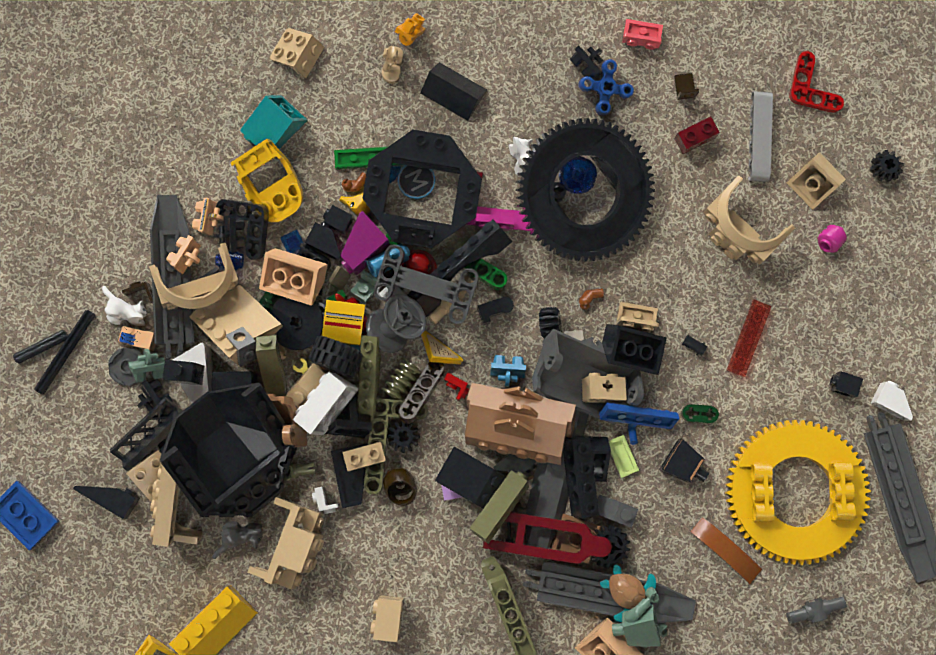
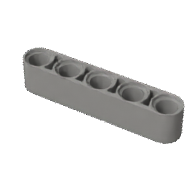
(761, 136)

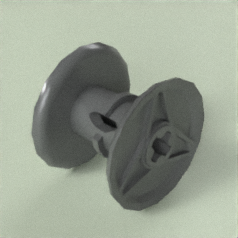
(396, 323)

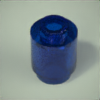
(237, 260)

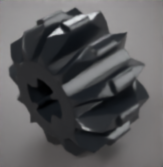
(880, 166)
(548, 320)
(397, 439)

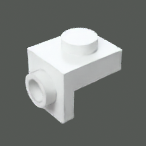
(320, 499)

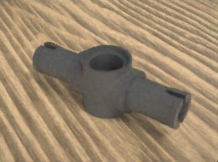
(816, 610)

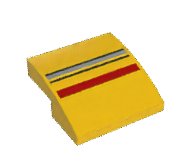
(343, 321)

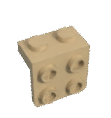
(297, 51)
(637, 317)

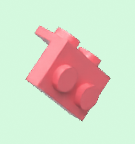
(642, 34)

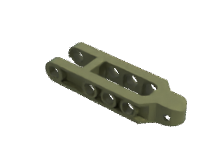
(498, 582)

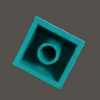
(273, 120)

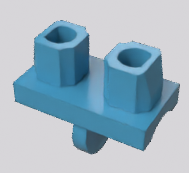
(508, 372)

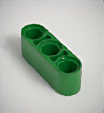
(490, 275)

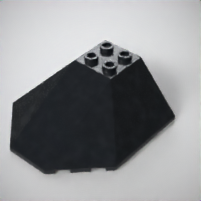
(228, 452)

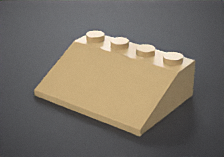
(231, 312)

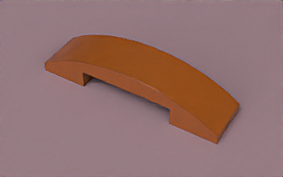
(726, 550)

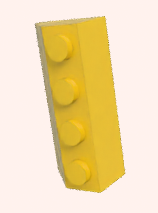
(214, 625)

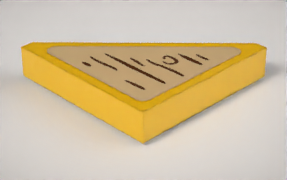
(439, 352)

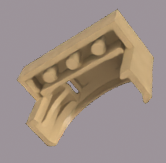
(200, 291)
(164, 508)

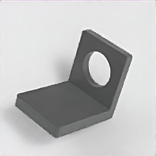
(245, 349)

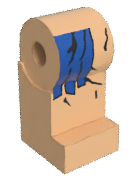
(137, 338)

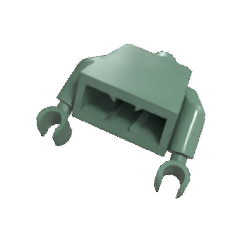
(641, 623)

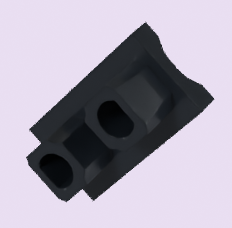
(581, 56)
(227, 233)
(150, 389)

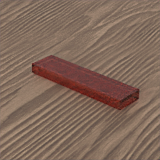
(748, 338)

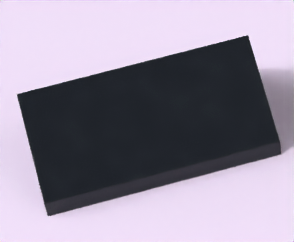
(452, 91)

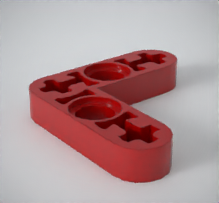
(804, 88)

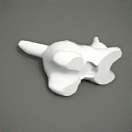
(518, 151)
(119, 310)

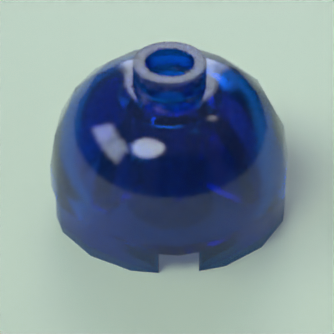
(578, 175)

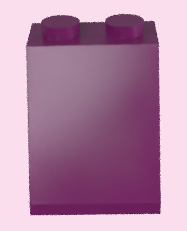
(362, 244)

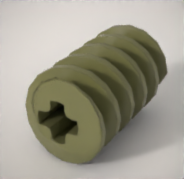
(402, 380)

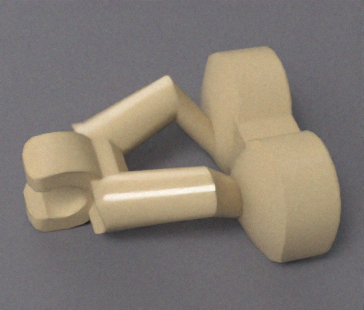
(393, 60)

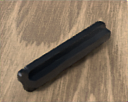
(40, 346)

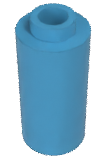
(374, 263)

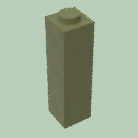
(271, 365)
(500, 506)

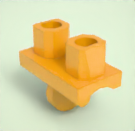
(410, 29)

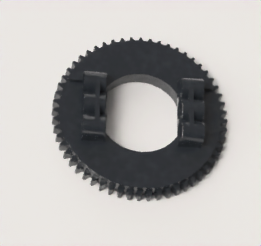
(616, 160)

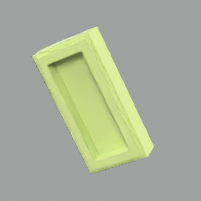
(622, 456)

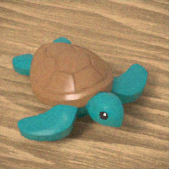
(626, 589)

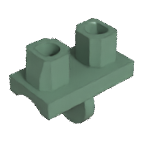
(147, 363)

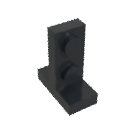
(349, 423)

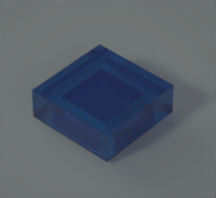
(292, 241)

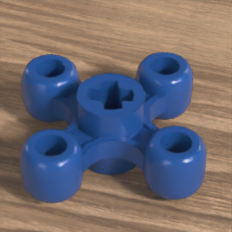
(607, 79)

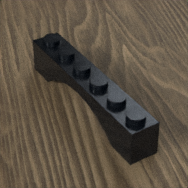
(486, 242)

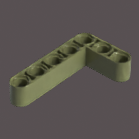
(382, 437)

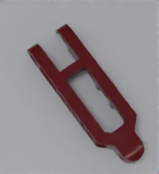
(590, 545)

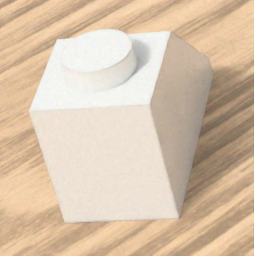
(892, 400)

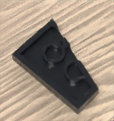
(349, 483)

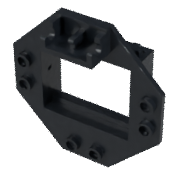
(429, 152)

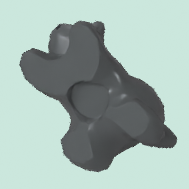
(235, 535)

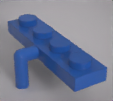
(638, 416)

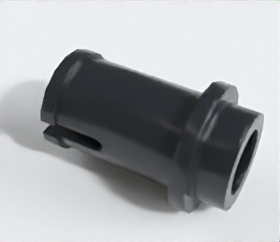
(694, 345)

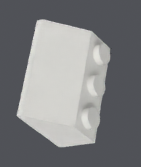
(324, 404)

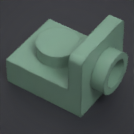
(364, 287)

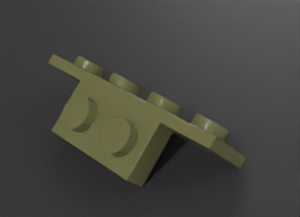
(369, 375)

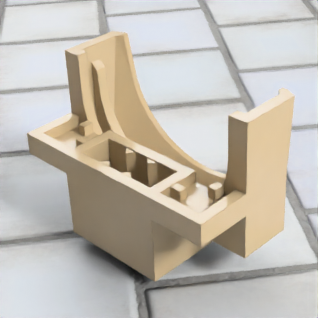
(735, 234)
(295, 548)

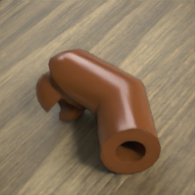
(354, 185)
(588, 296)

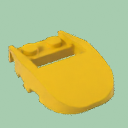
(281, 197)

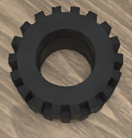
(335, 356)

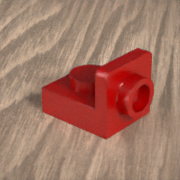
(454, 382)

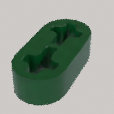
(699, 418)

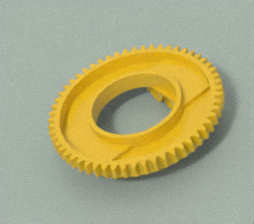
(753, 492)

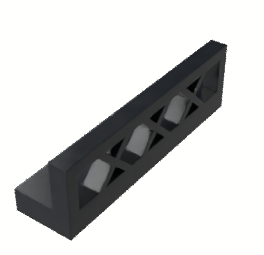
(150, 440)

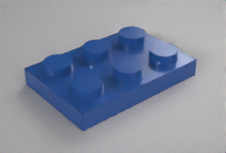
(25, 515)

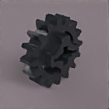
(619, 549)

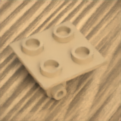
(146, 473)

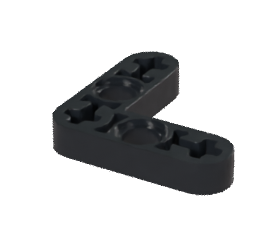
(254, 220)

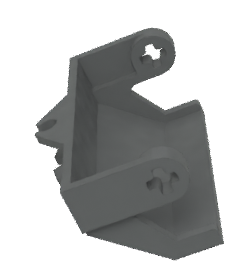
(567, 361)

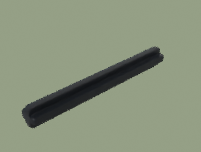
(64, 352)

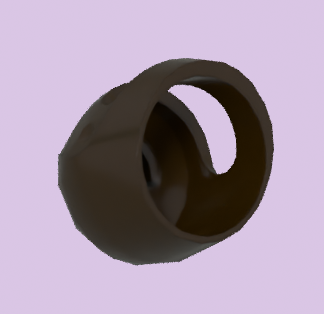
(400, 477)

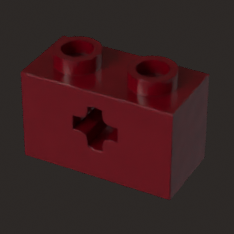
(696, 135)

